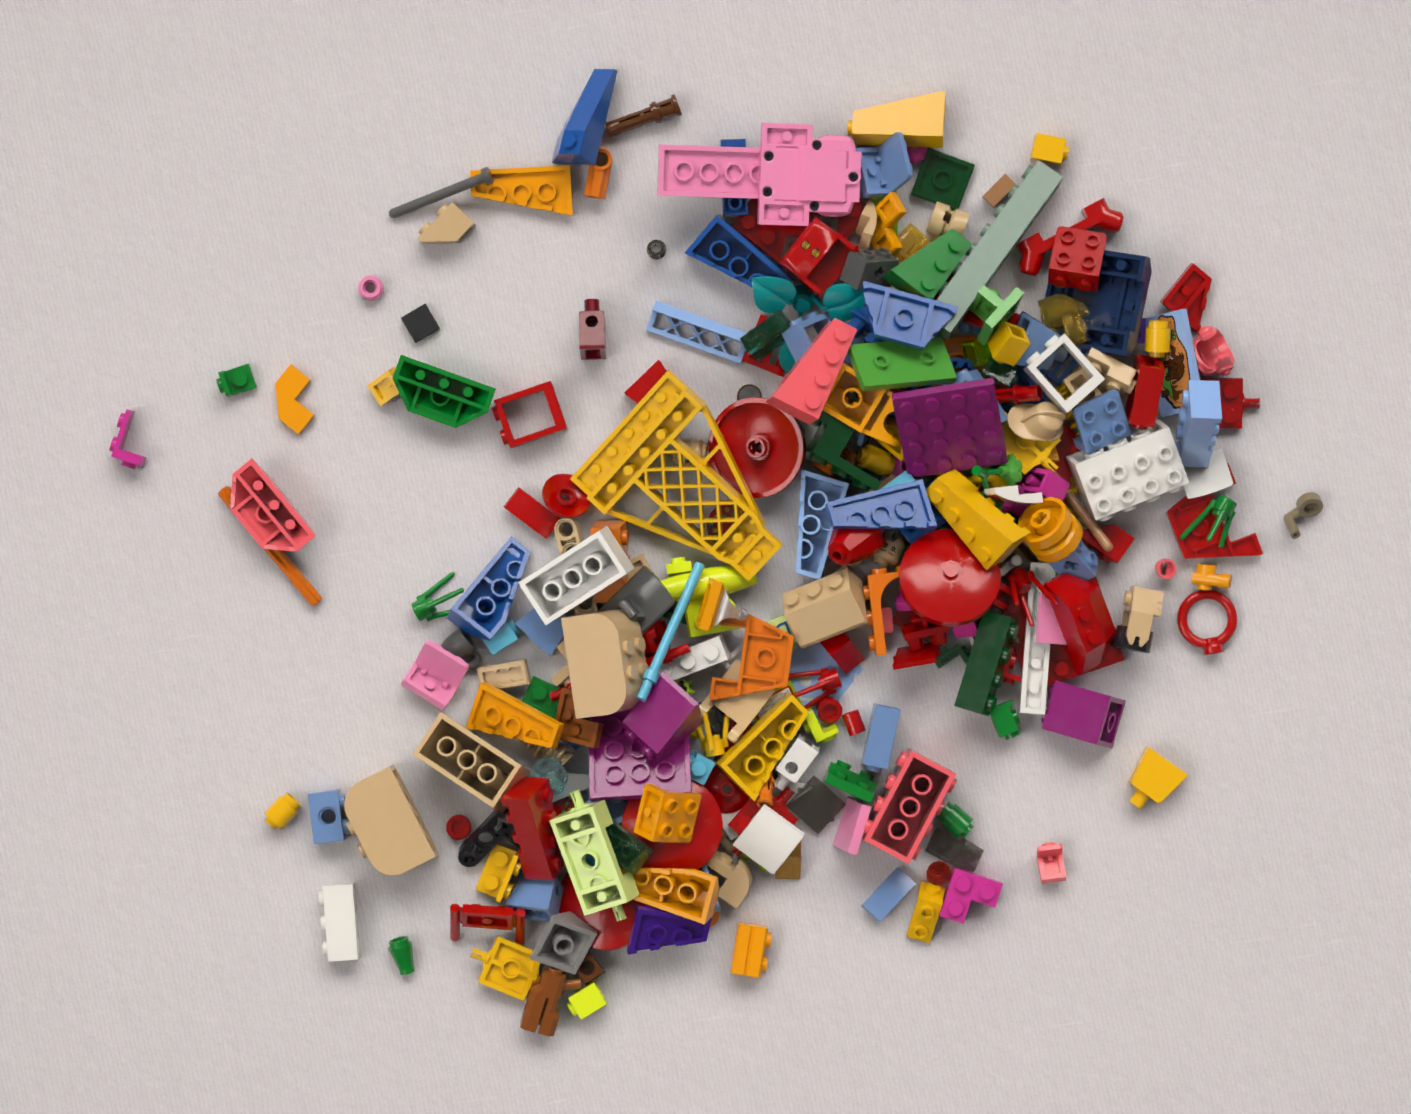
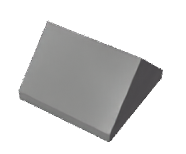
(564, 942)

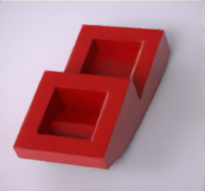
(531, 512)

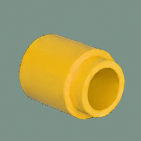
(1157, 338)
(875, 460)
(282, 811)

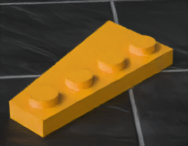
(529, 187)

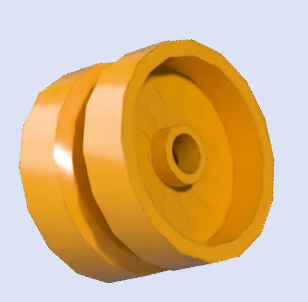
(1052, 528)

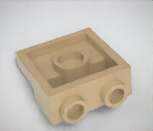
(1116, 374)

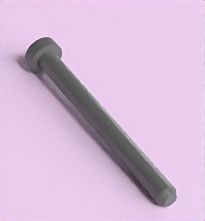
(484, 177)

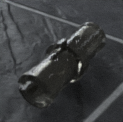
(656, 243)

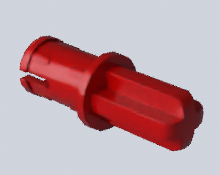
(1019, 394)

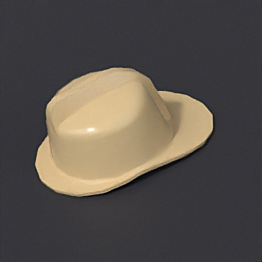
(1036, 421)

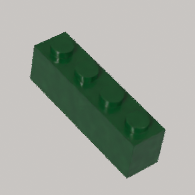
(986, 663)

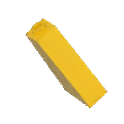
(918, 118)

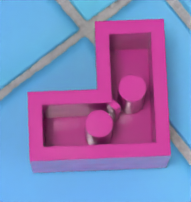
(1037, 481)
(966, 887)

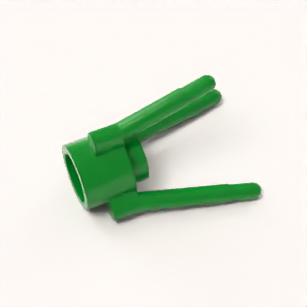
(1222, 509)
(426, 606)

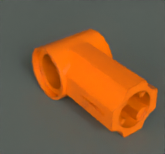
(598, 178)

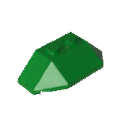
(440, 393)

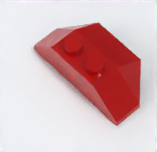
(1082, 619)

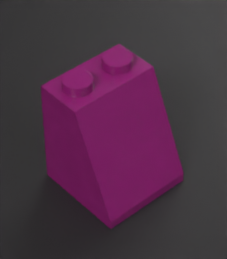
(1083, 714)
(663, 719)

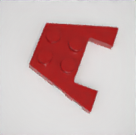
(1196, 542)

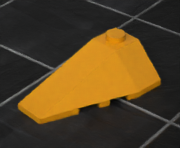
(678, 891)

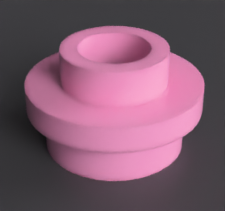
(363, 288)

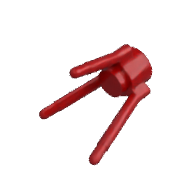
(1020, 583)
(827, 681)

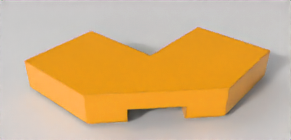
(888, 212)
(289, 409)

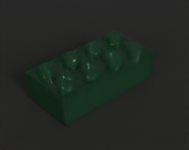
(628, 848)

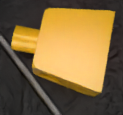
(1154, 778)

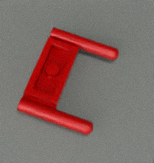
(487, 917)

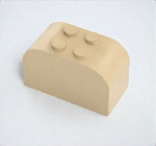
(604, 661)
(469, 761)
(388, 823)

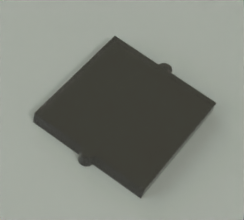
(815, 804)

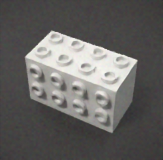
(1128, 472)

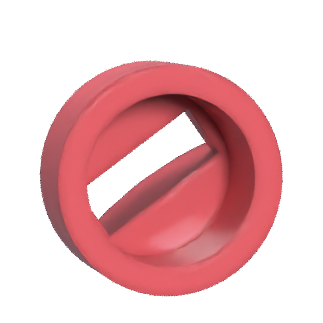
(1169, 568)

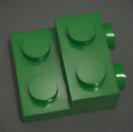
(856, 784)

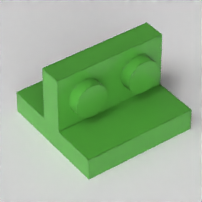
(994, 310)

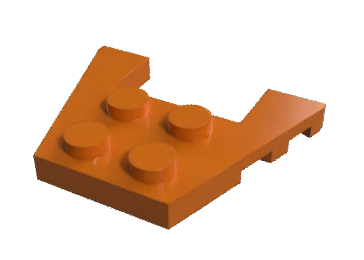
(763, 660)

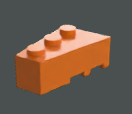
(620, 531)

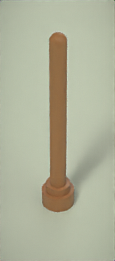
(1085, 517)

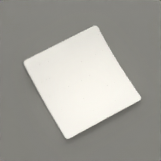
(1208, 480)

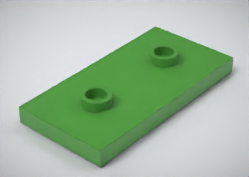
(898, 366)

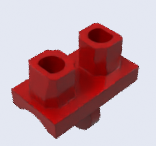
(921, 628)

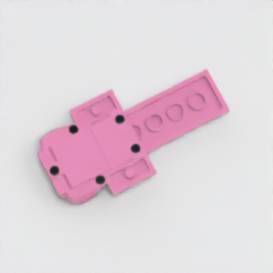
(786, 174)

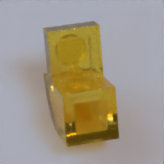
(1066, 311)

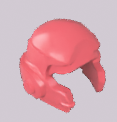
(1212, 352)

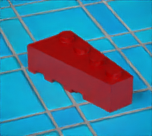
(529, 812)

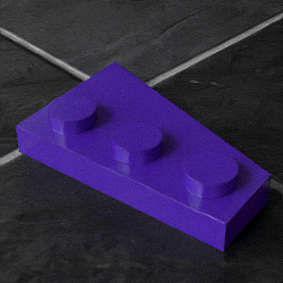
(659, 928)

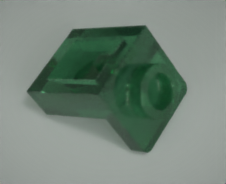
(1003, 374)

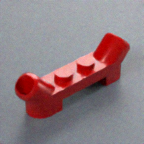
(1034, 248)

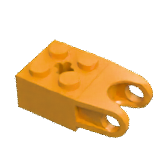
(863, 415)

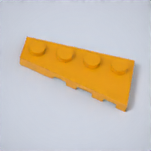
(507, 716)

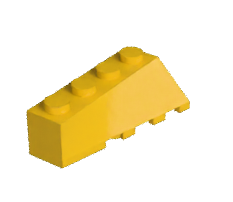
(763, 745)

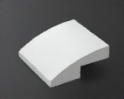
(768, 839)

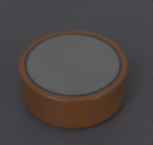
(748, 391)

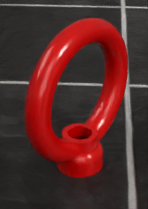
(1214, 644)

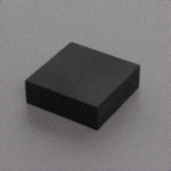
(420, 323)

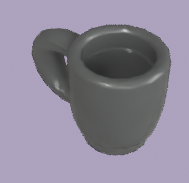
(462, 645)

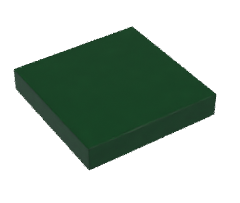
(942, 179)

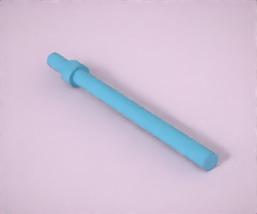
(651, 675)

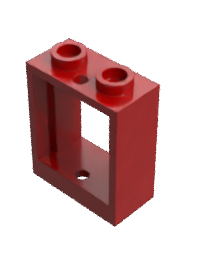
(1144, 399)
(506, 433)

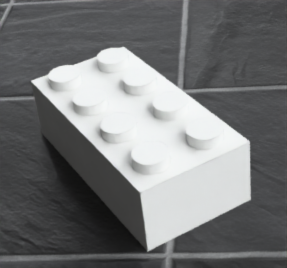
(576, 575)

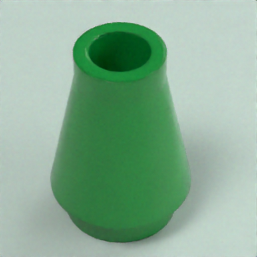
(402, 953)

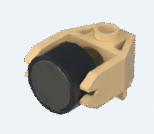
(1135, 629)

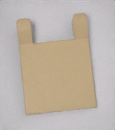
(739, 708)

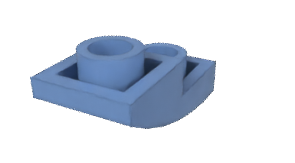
(888, 894)

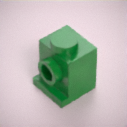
(1005, 720)

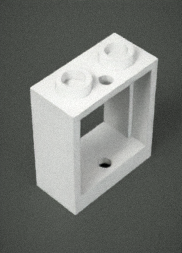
(1036, 359)

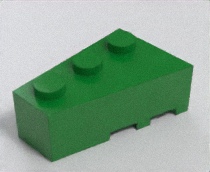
(930, 267)

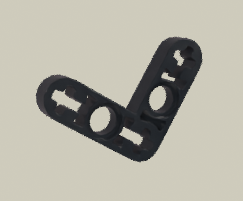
(504, 830)

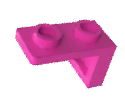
(128, 458)

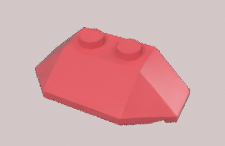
(267, 510)

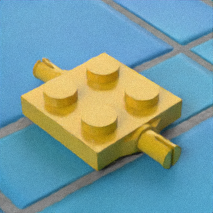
(1029, 451)
(507, 967)

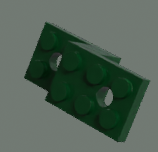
(828, 445)

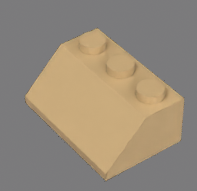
(825, 607)

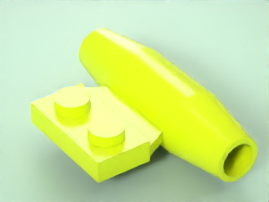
(732, 582)

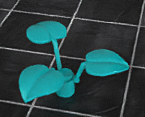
(774, 293)

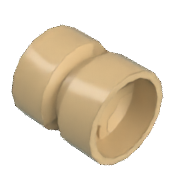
(942, 213)

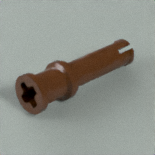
(655, 112)

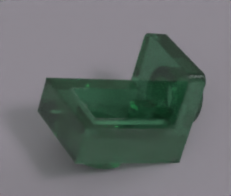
(948, 654)

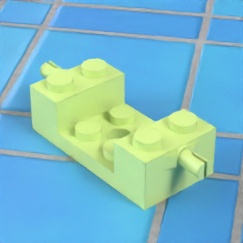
(583, 833)

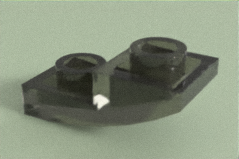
(954, 851)

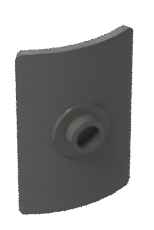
(641, 599)

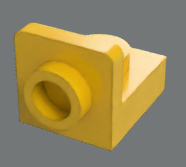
(384, 387)

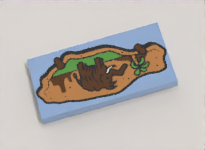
(1179, 363)

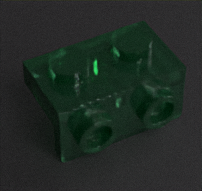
(766, 336)

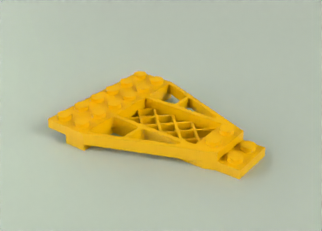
(637, 444)

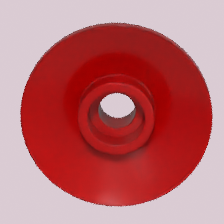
(559, 488)
(727, 802)

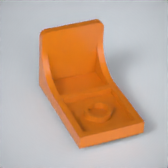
(872, 593)

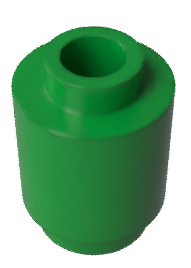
(955, 820)

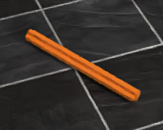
(284, 563)

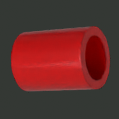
(853, 722)

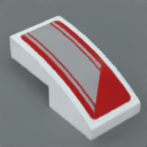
(1011, 495)

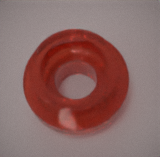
(938, 873)

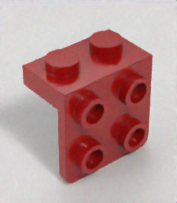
(1076, 259)

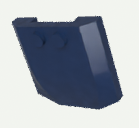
(1116, 306)

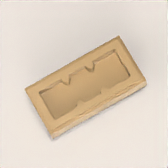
(505, 674)

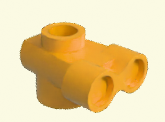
(1206, 577)

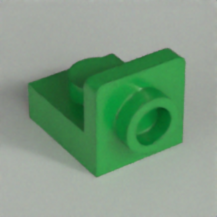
(236, 380)

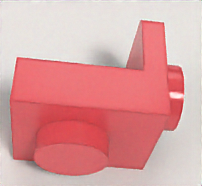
(1051, 863)

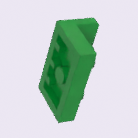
(539, 697)

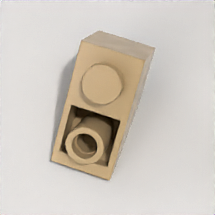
(449, 226)

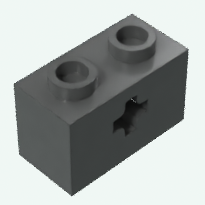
(868, 267)

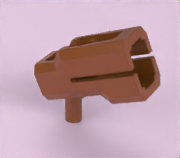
(549, 988)

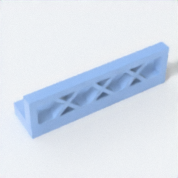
(700, 322)

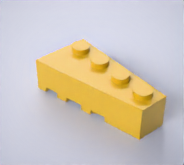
(976, 519)

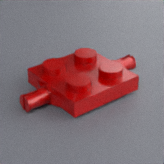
(1233, 401)
(749, 810)

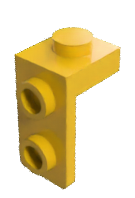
(926, 912)

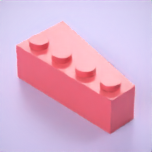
(813, 375)

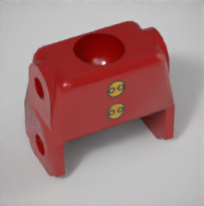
(817, 257)

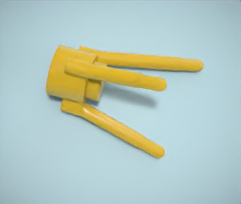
(711, 743)

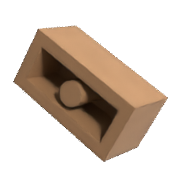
(998, 191)

